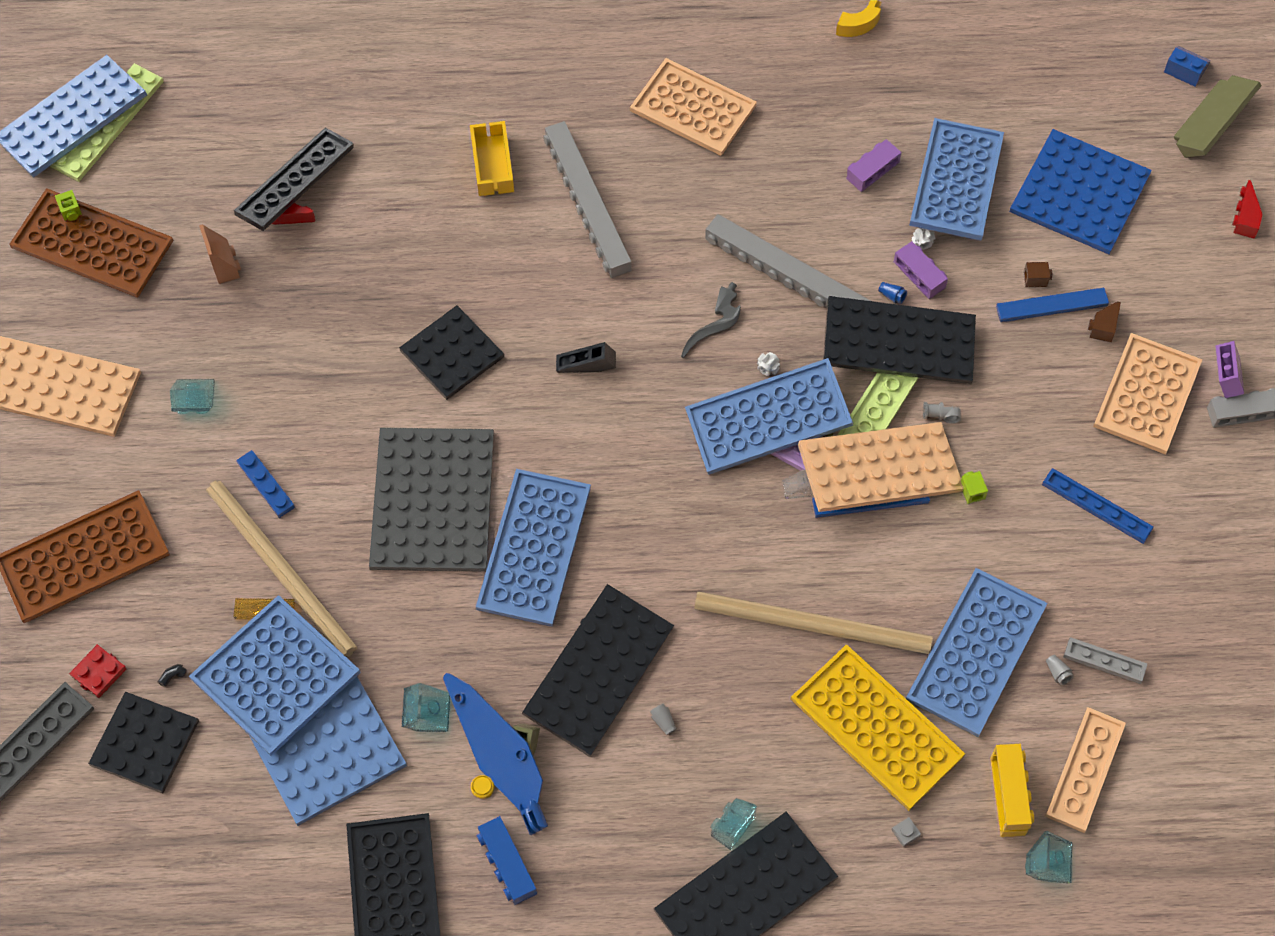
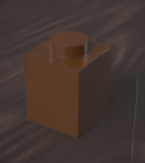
(1037, 274)

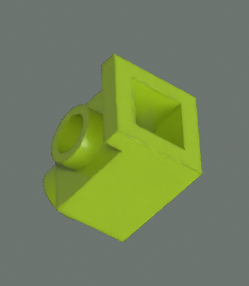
(70, 208)

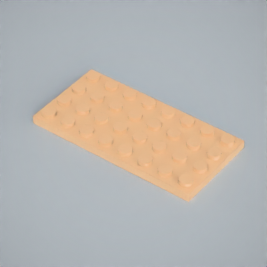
(64, 386)
(880, 466)

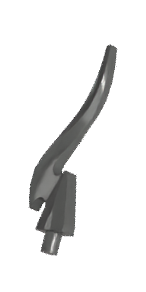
(723, 307)

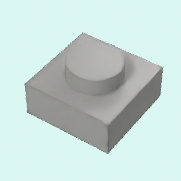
(906, 832)

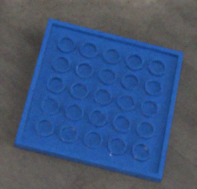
(1080, 191)

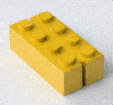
(492, 159)
(1011, 790)

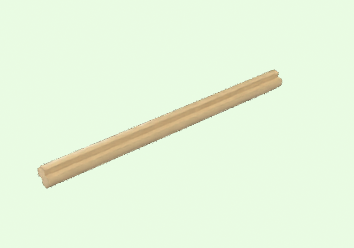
(281, 569)
(813, 622)

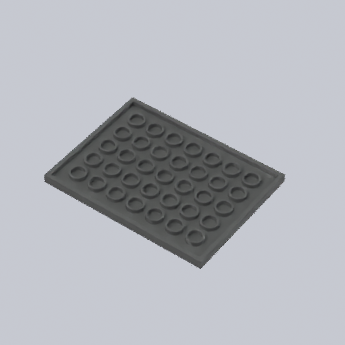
(432, 499)

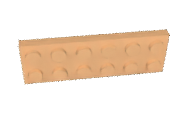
(1085, 770)

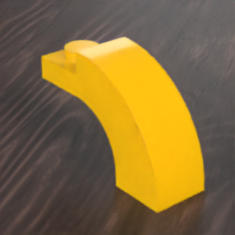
(859, 23)

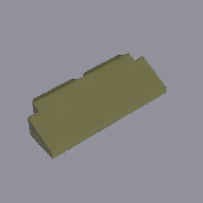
(1215, 115)

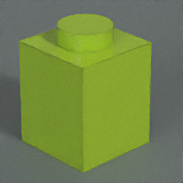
(973, 487)

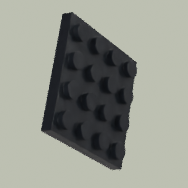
(451, 352)
(143, 742)

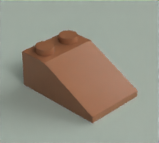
(220, 255)

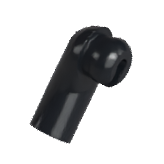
(170, 672)

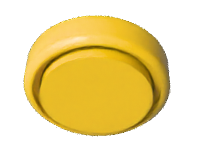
(482, 786)

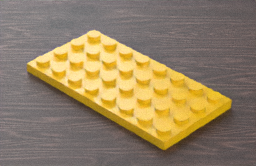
(877, 727)

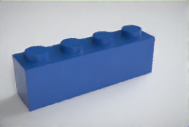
(506, 860)

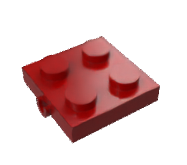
(97, 671)

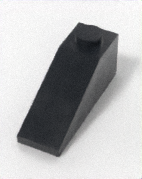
(587, 359)

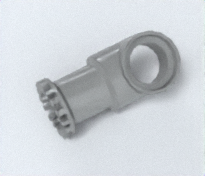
(949, 414)

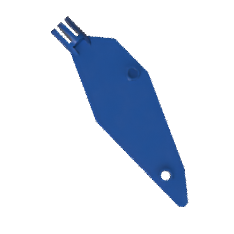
(499, 751)

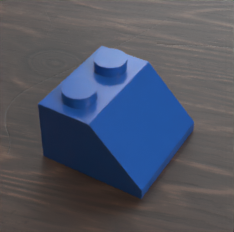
(1186, 66)

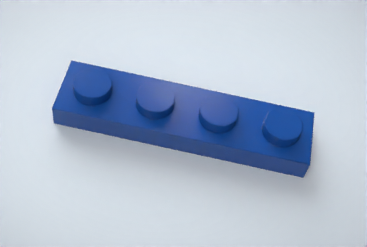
(265, 484)

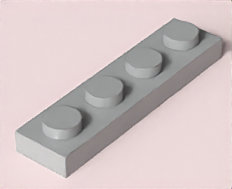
(1105, 660)

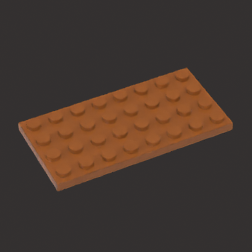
(92, 245)
(81, 556)

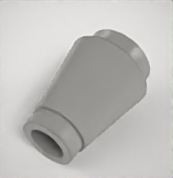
(1060, 671)
(663, 718)

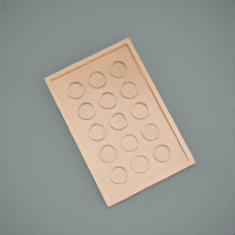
(693, 106)
(1148, 393)

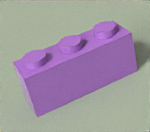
(873, 165)
(920, 270)
(1229, 369)

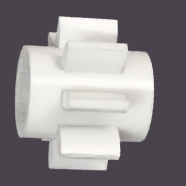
(923, 238)
(768, 363)

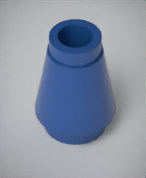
(893, 292)

